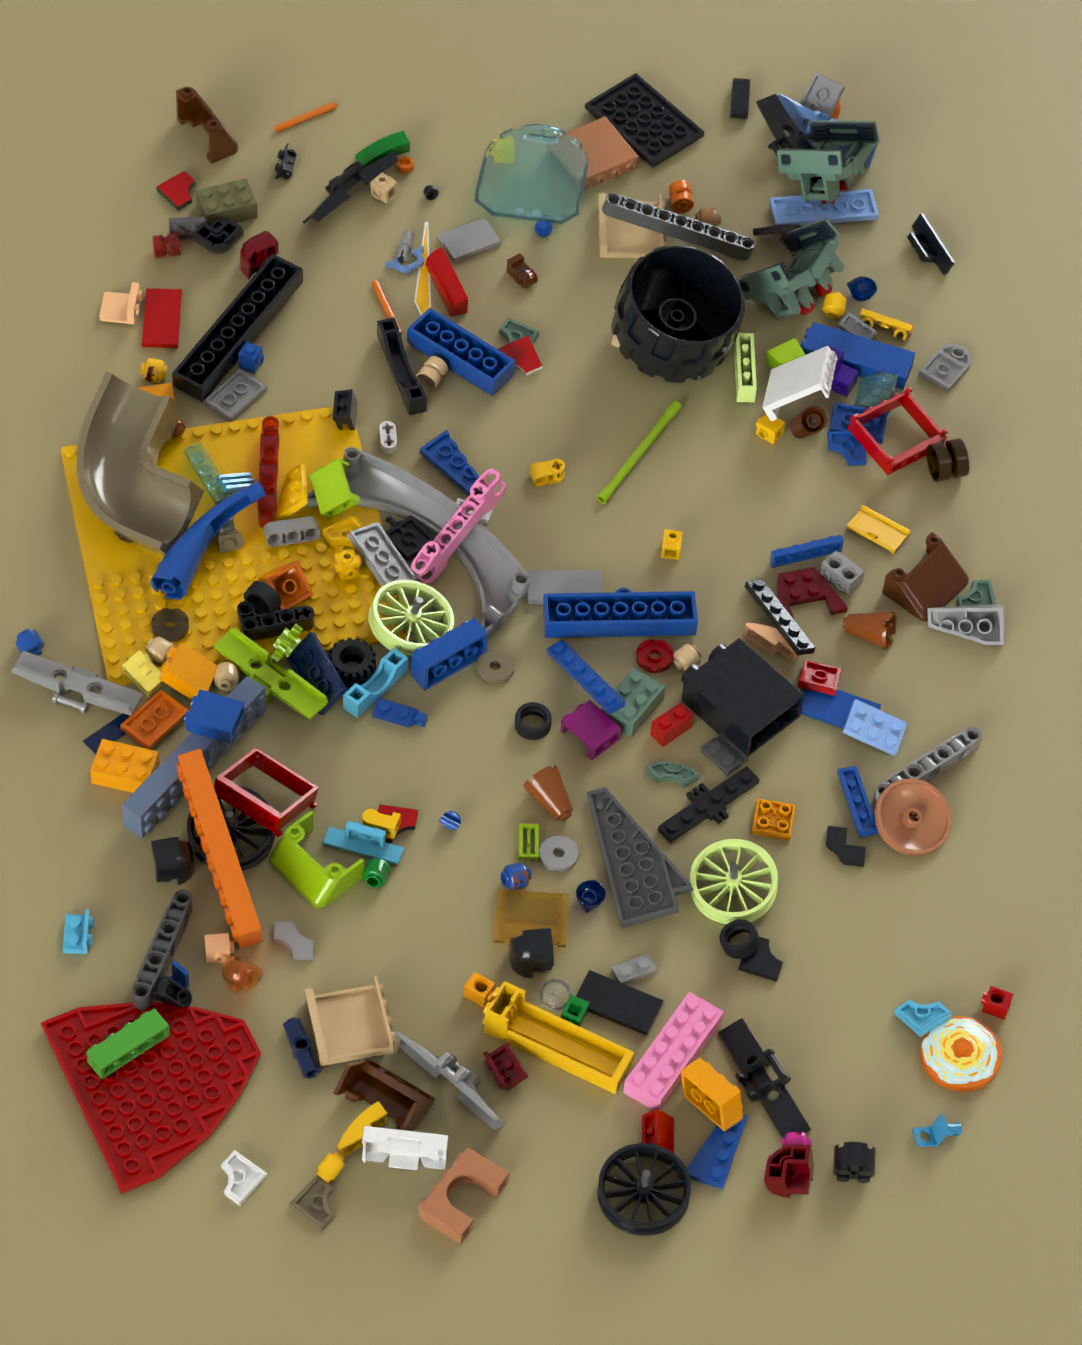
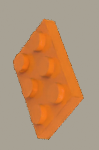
(154, 719)

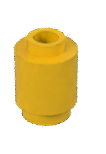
(330, 1166)

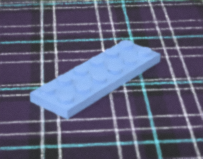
(849, 207)

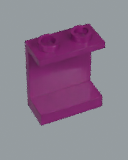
(592, 728)

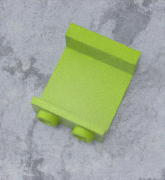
(333, 489)

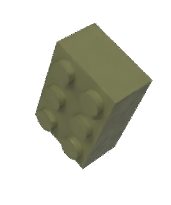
(226, 201)

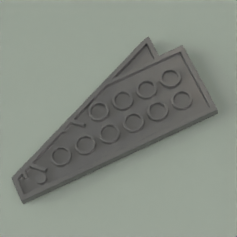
(638, 870)

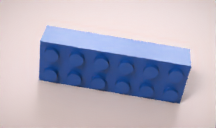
(461, 351)

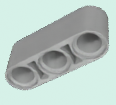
(291, 531)

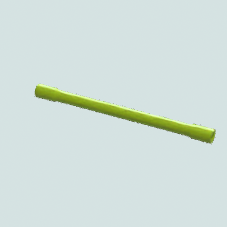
(609, 489)

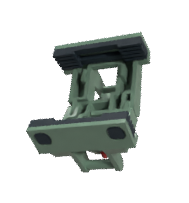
(829, 160)
(812, 252)

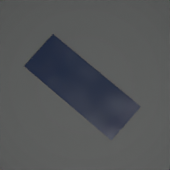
(111, 731)

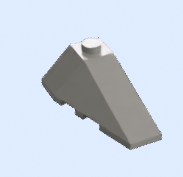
(972, 622)

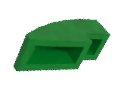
(395, 142)

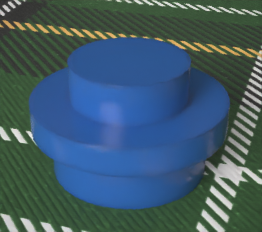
(543, 228)

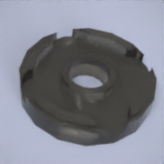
(173, 633)

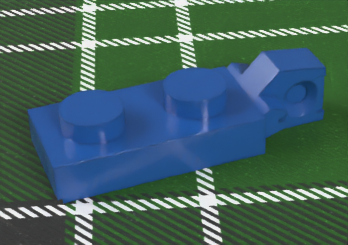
(398, 713)

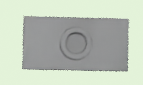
(855, 326)

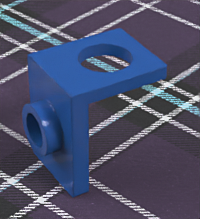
(180, 975)

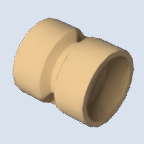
(432, 373)

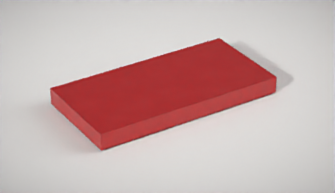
(162, 318)

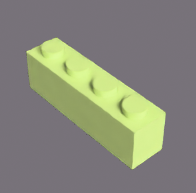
(745, 367)

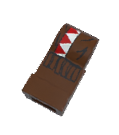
(521, 271)

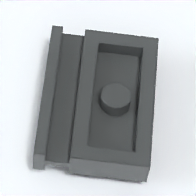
(185, 226)
(724, 754)

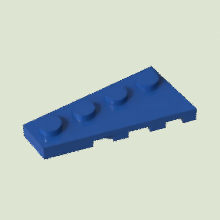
(716, 1155)

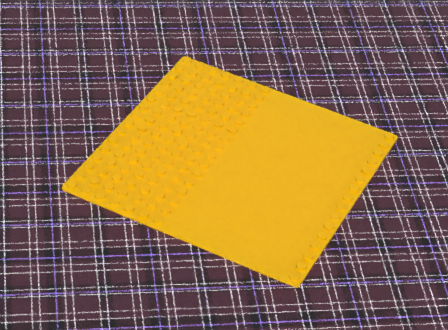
(122, 571)

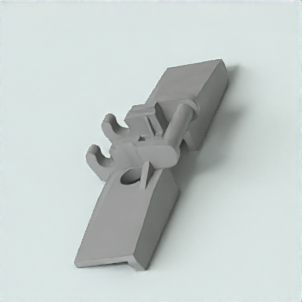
(80, 680)
(463, 1079)

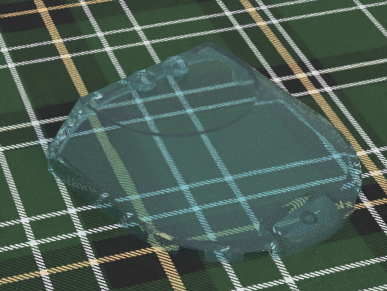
(533, 175)

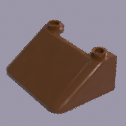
(930, 583)

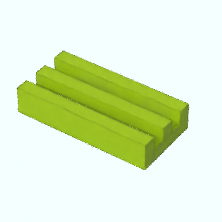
(528, 855)

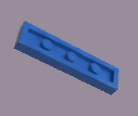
(806, 551)
(857, 801)

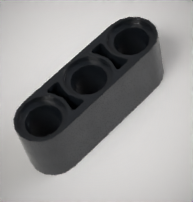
(740, 98)

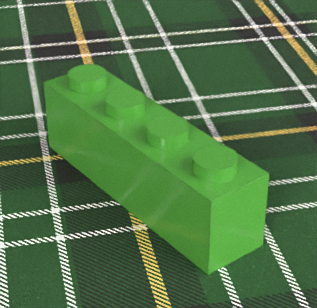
(127, 1043)

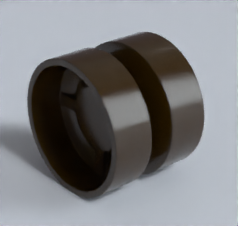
(947, 460)

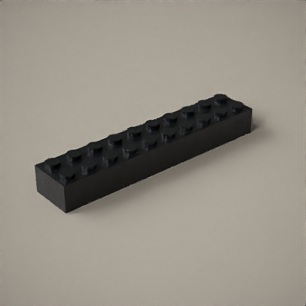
(238, 324)

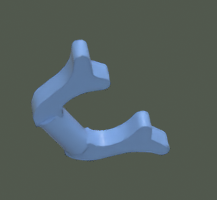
(408, 268)

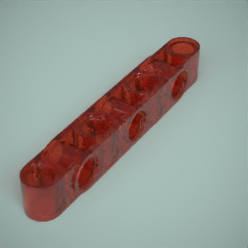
(268, 470)

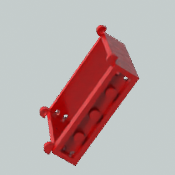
(893, 464)
(255, 807)

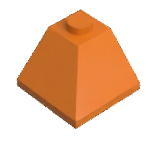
(289, 584)

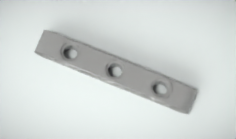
(932, 764)

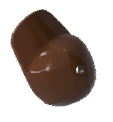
(803, 424)

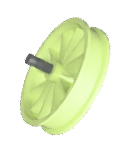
(409, 617)
(733, 880)

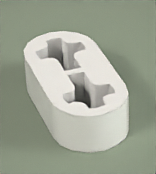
(392, 437)

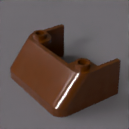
(374, 1083)

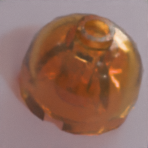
(240, 974)

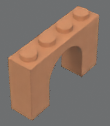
(468, 1169)

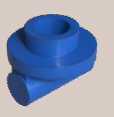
(451, 820)

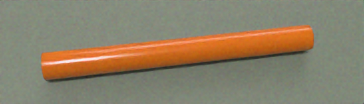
(304, 117)
(383, 301)

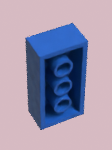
(449, 653)

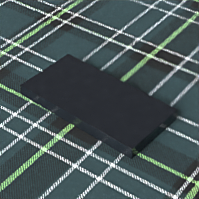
(619, 1002)

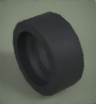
(263, 597)
(533, 708)
(745, 949)

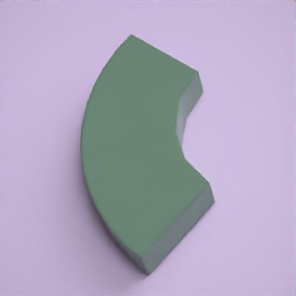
(673, 772)

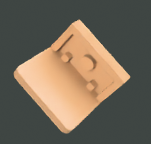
(121, 306)

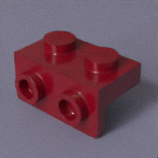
(505, 1066)

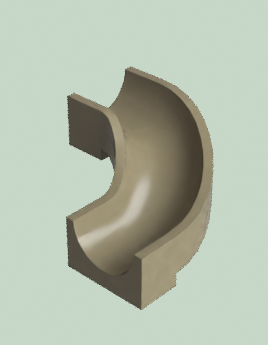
(121, 470)

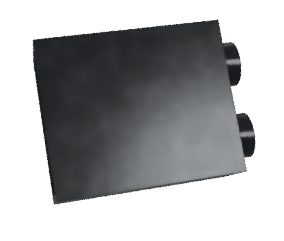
(741, 696)

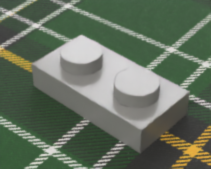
(634, 969)

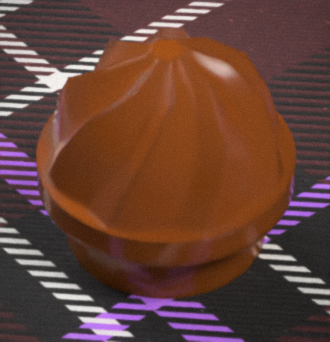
(179, 429)

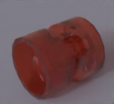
(160, 242)

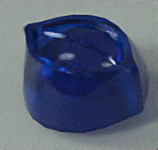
(862, 288)
(590, 895)

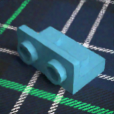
(77, 933)

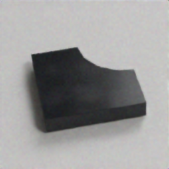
(762, 962)

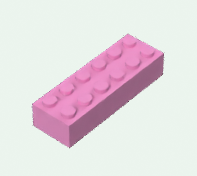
(672, 1050)

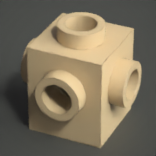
(384, 188)

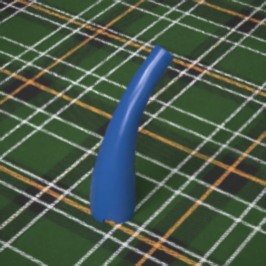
(183, 559)

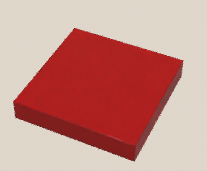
(819, 677)

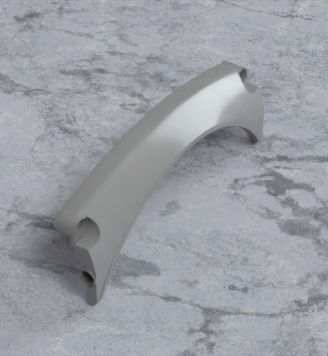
(492, 567)

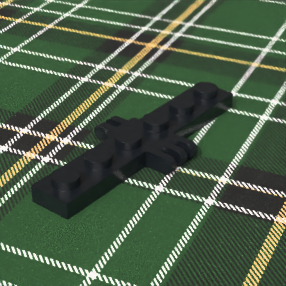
(708, 804)

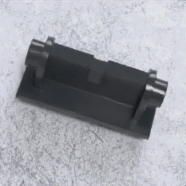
(286, 160)

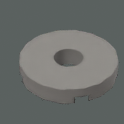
(560, 844)

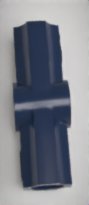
(304, 1057)

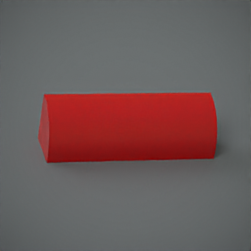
(447, 282)

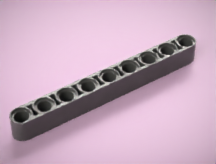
(678, 226)

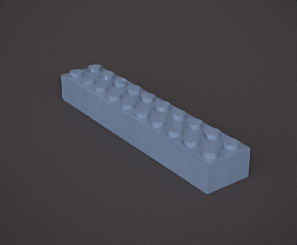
(163, 789)

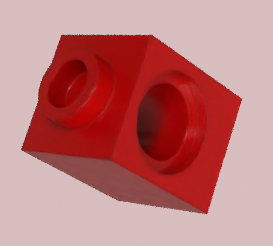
(996, 1009)

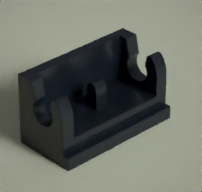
(345, 409)

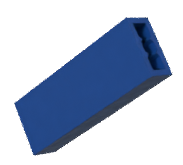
(861, 352)

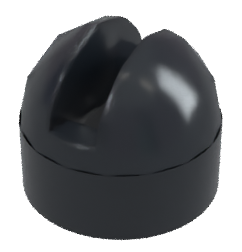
(430, 192)

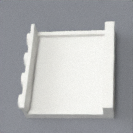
(799, 379)

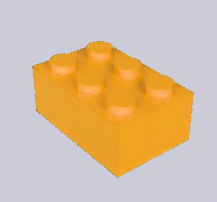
(122, 765)
(712, 1094)

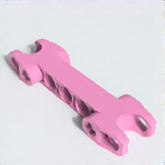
(481, 500)

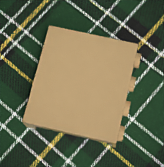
(625, 239)
(350, 1023)

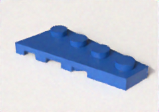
(447, 458)

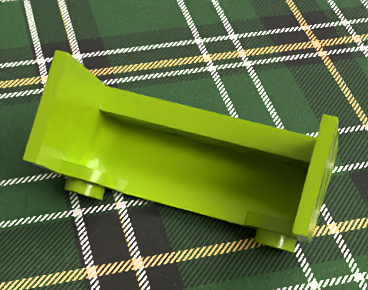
(306, 875)

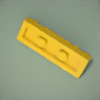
(886, 323)

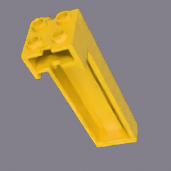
(555, 1039)

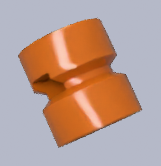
(681, 196)

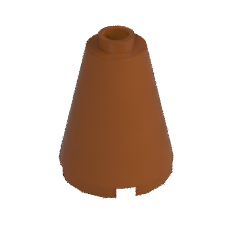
(872, 627)
(550, 792)

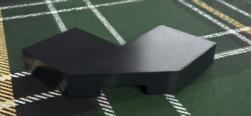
(847, 854)

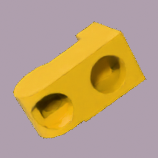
(387, 823)

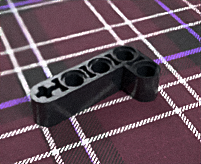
(272, 623)

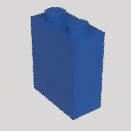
(214, 716)

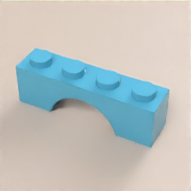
(363, 696)

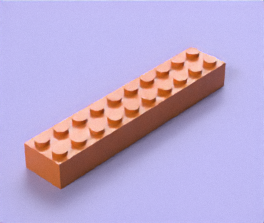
(218, 849)

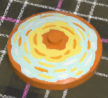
(961, 1054)

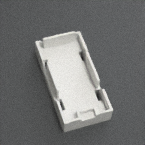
(404, 1148)

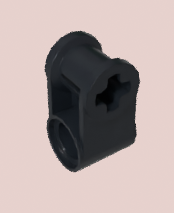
(172, 993)

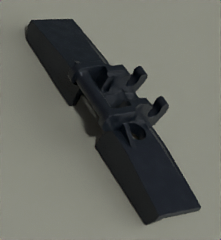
(779, 120)
(341, 184)
(756, 1081)

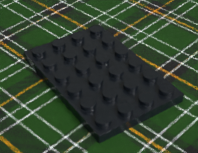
(645, 119)

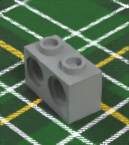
(842, 572)

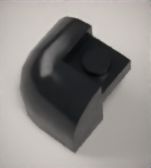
(218, 236)
(172, 859)
(532, 952)

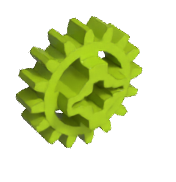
(286, 642)

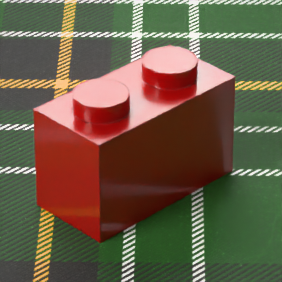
(671, 724)

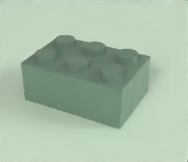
(641, 698)

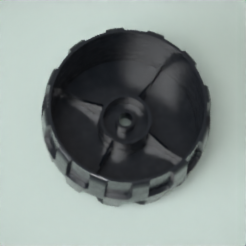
(678, 313)

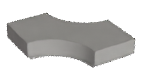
(287, 935)

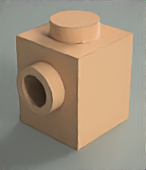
(218, 947)

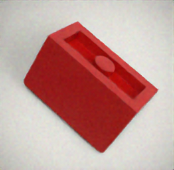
(658, 1129)

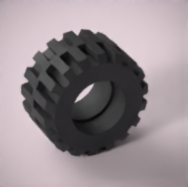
(357, 652)

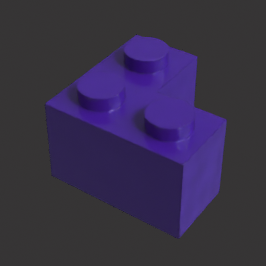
(844, 376)

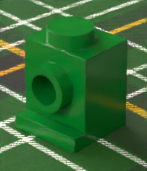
(575, 1010)

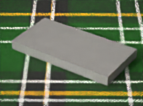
(380, 554)
(562, 581)

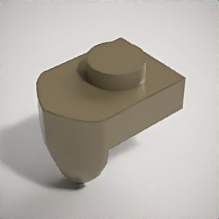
(230, 541)

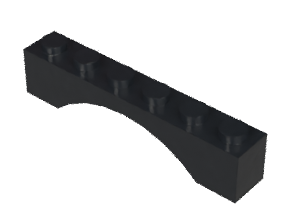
(409, 387)

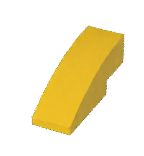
(352, 1138)

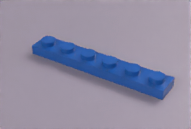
(586, 677)

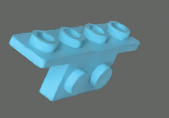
(363, 841)

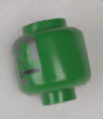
(376, 873)

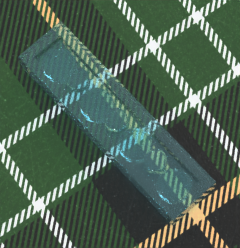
(206, 471)

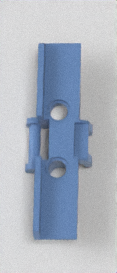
(800, 113)

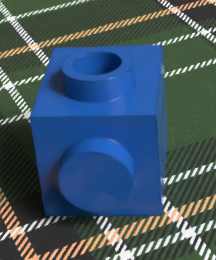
(250, 357)

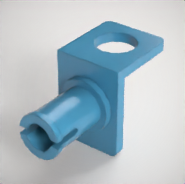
(937, 1132)

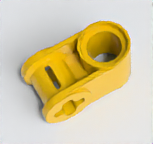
(546, 473)

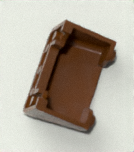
(195, 110)

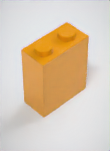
(187, 670)

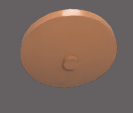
(912, 817)

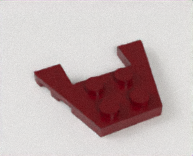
(806, 587)

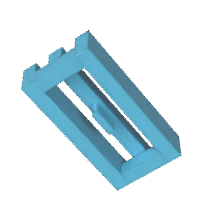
(234, 482)

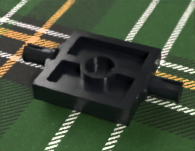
(408, 536)

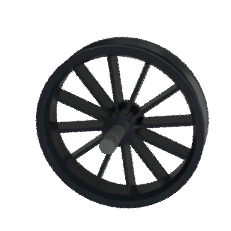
(237, 829)
(644, 1189)

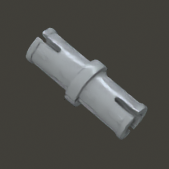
(405, 245)

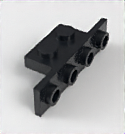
(929, 245)

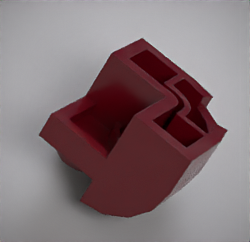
(256, 251)
(790, 1170)

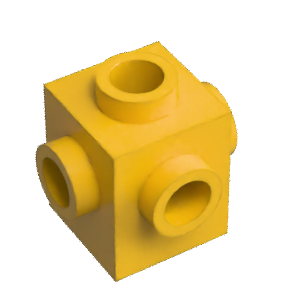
(347, 564)

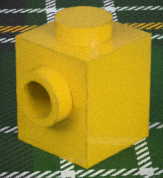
(770, 430)
(671, 544)

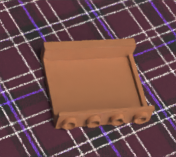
(606, 151)

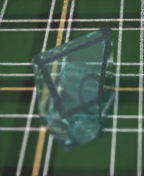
(876, 389)

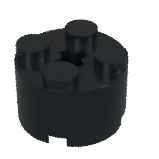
(854, 1162)

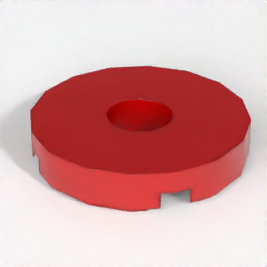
(651, 664)

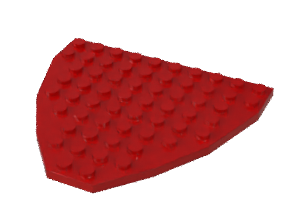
(165, 1098)

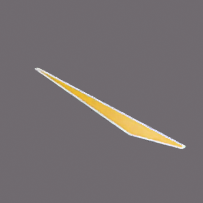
(423, 291)

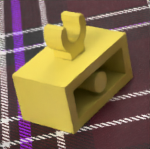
(143, 673)

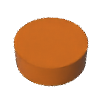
(405, 164)

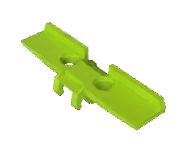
(277, 681)

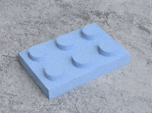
(874, 727)

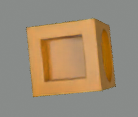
(479, 982)

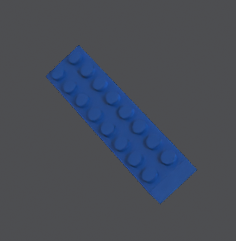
(619, 614)

